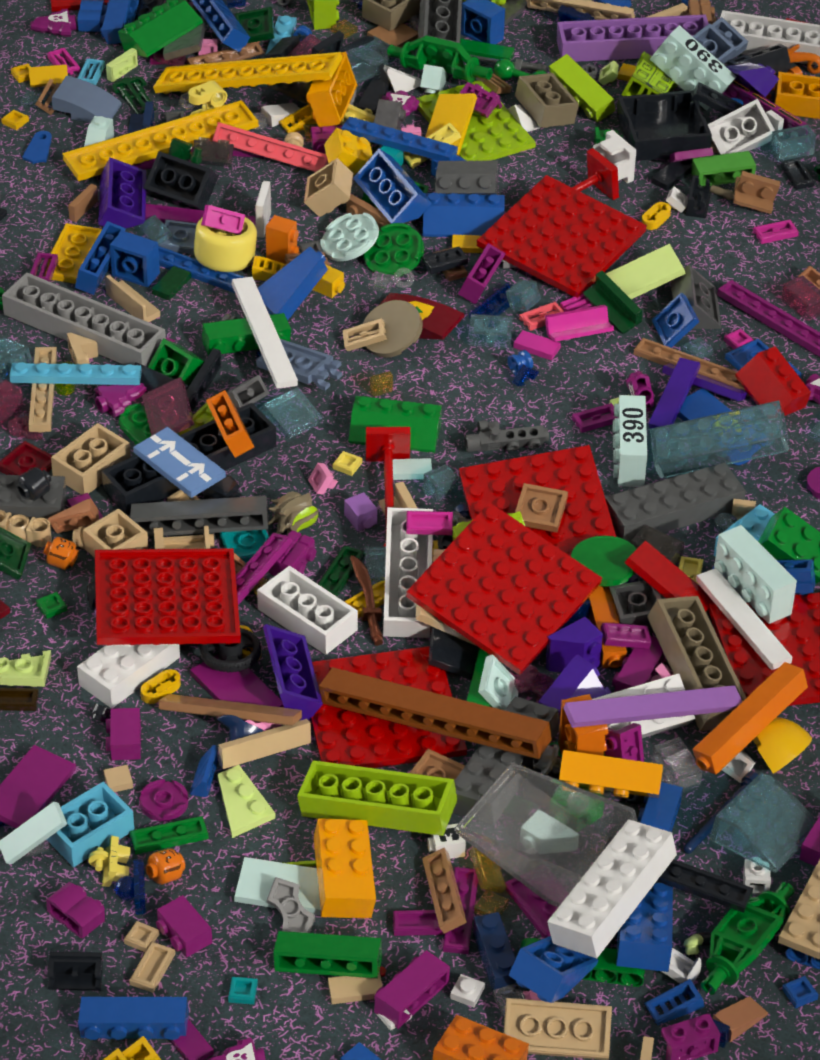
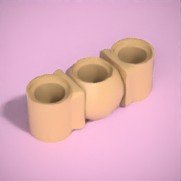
(35, 531)

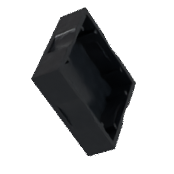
(663, 124)

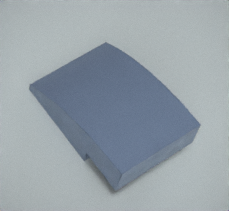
(722, 40)
(84, 100)

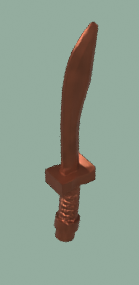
(369, 613)

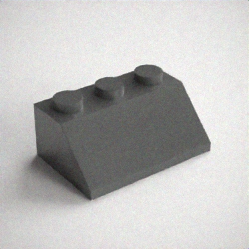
(467, 177)
(701, 296)

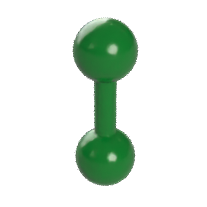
(505, 70)

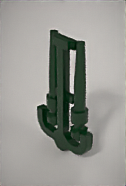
(138, 87)

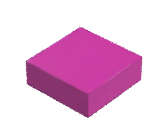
(737, 338)

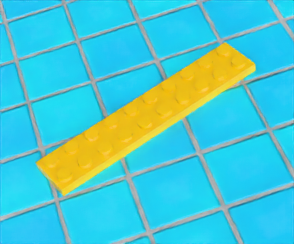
(250, 72)
(146, 143)

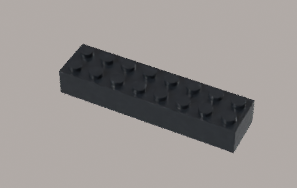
(137, 482)

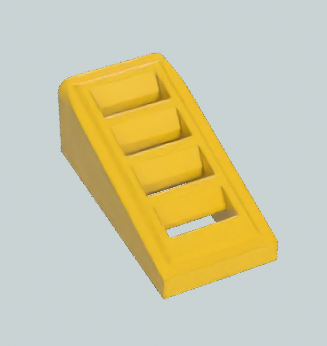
(304, 113)
(265, 268)

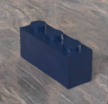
(494, 949)

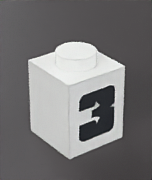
(450, 841)

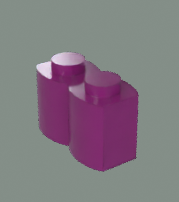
(76, 909)

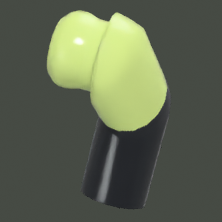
(698, 939)

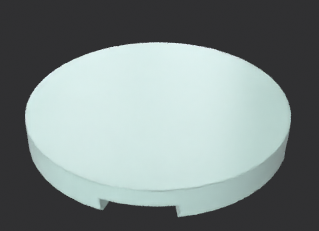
(349, 236)

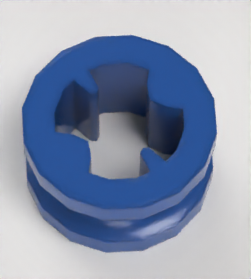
(303, 30)

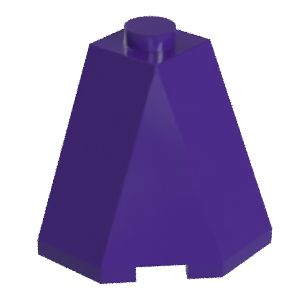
(576, 679)

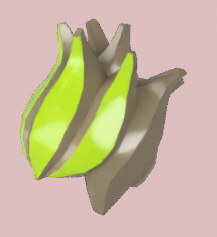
(293, 512)

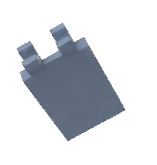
(309, 364)

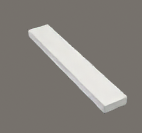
(743, 618)

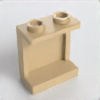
(203, 541)

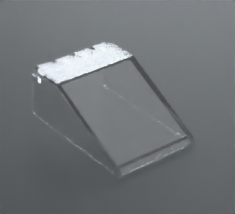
(542, 829)

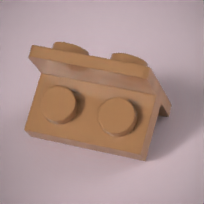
(755, 192)

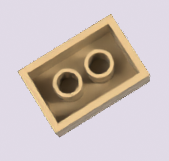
(87, 457)

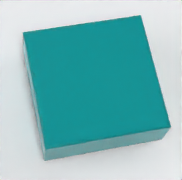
(243, 990)

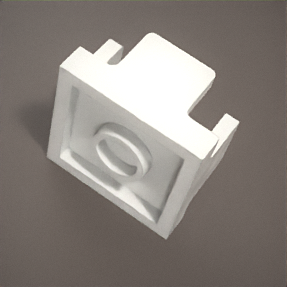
(618, 153)

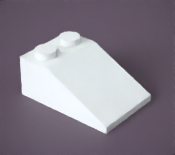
(742, 129)

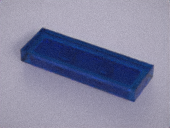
(495, 304)

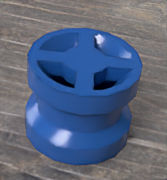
(516, 361)

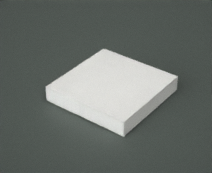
(263, 208)

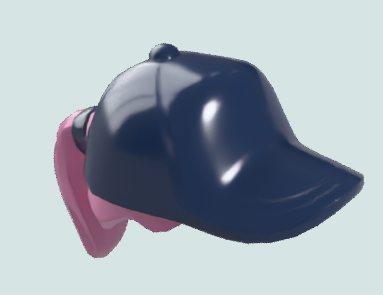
(239, 728)

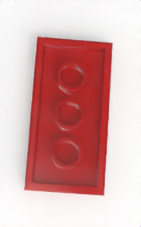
(664, 575)

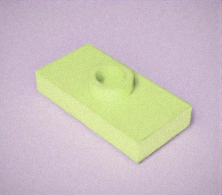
(122, 65)

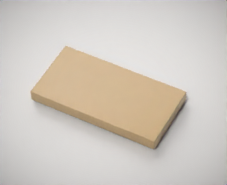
(560, 1027)

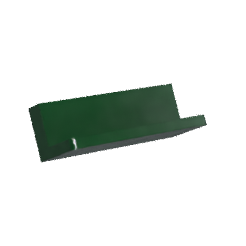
(621, 309)

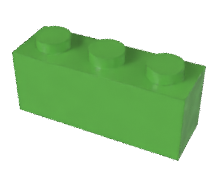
(722, 168)

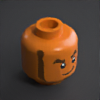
(61, 553)
(165, 866)

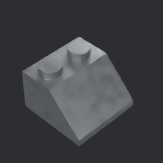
(634, 602)

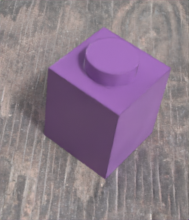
(360, 511)

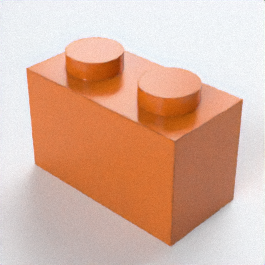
(281, 238)

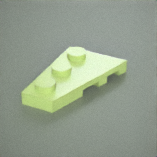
(26, 670)
(242, 801)

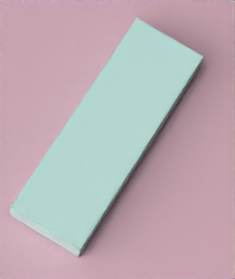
(32, 833)

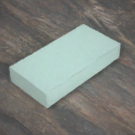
(411, 468)

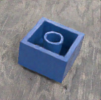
(482, 21)
(134, 258)

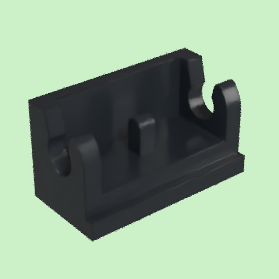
(698, 198)
(75, 971)

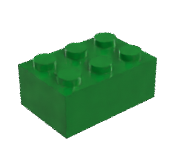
(792, 539)

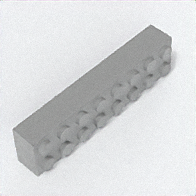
(64, 311)

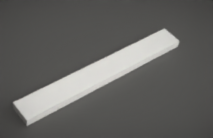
(264, 332)

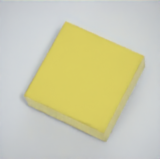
(347, 463)

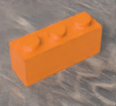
(230, 423)

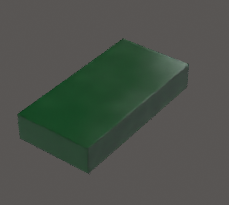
(171, 283)

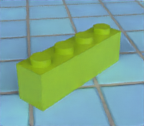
(584, 89)

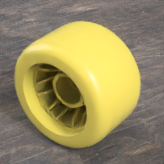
(225, 250)

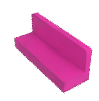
(578, 323)

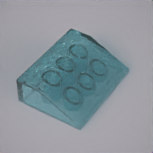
(763, 823)

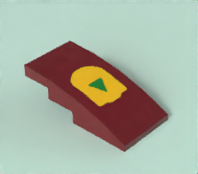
(436, 317)

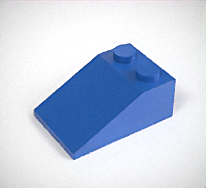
(550, 969)

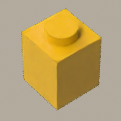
(331, 282)

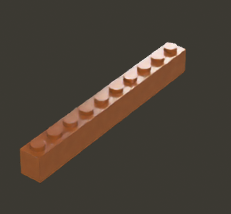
(436, 713)

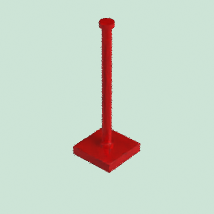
(601, 174)
(385, 445)

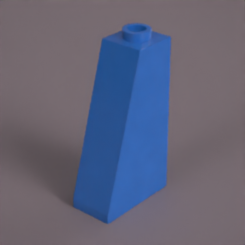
(293, 283)

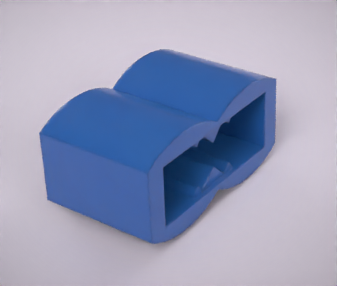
(91, 15)

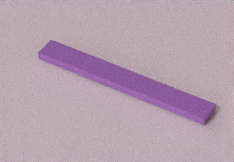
(652, 706)

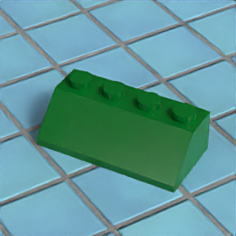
(159, 27)
(377, 412)

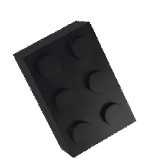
(181, 181)

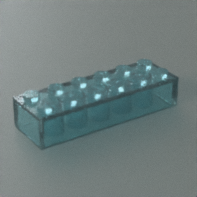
(719, 439)

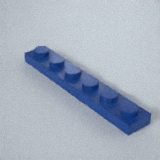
(400, 140)

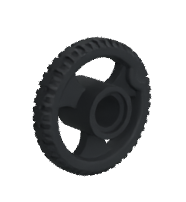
(231, 654)

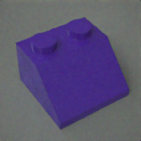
(755, 77)
(575, 639)

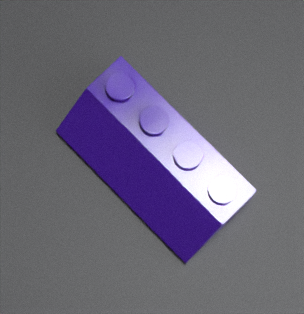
(122, 194)
(293, 670)

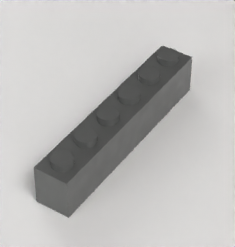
(193, 515)

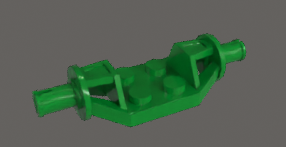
(443, 54)
(744, 936)

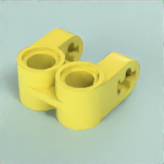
(208, 94)

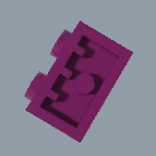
(485, 101)
(625, 743)
(691, 1038)

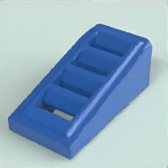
(679, 991)

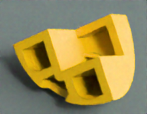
(781, 742)

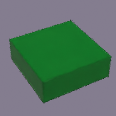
(51, 605)

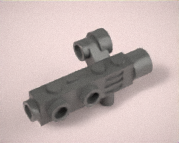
(492, 438)

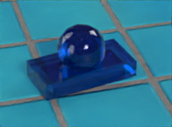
(133, 888)

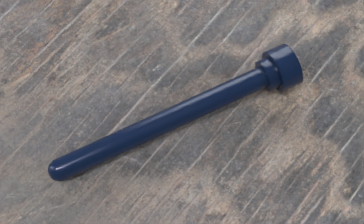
(693, 843)

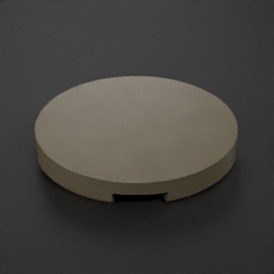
(402, 327)

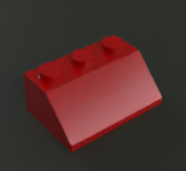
(771, 379)

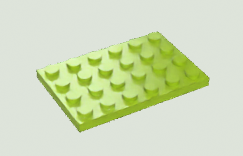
(485, 137)

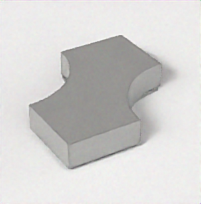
(285, 898)

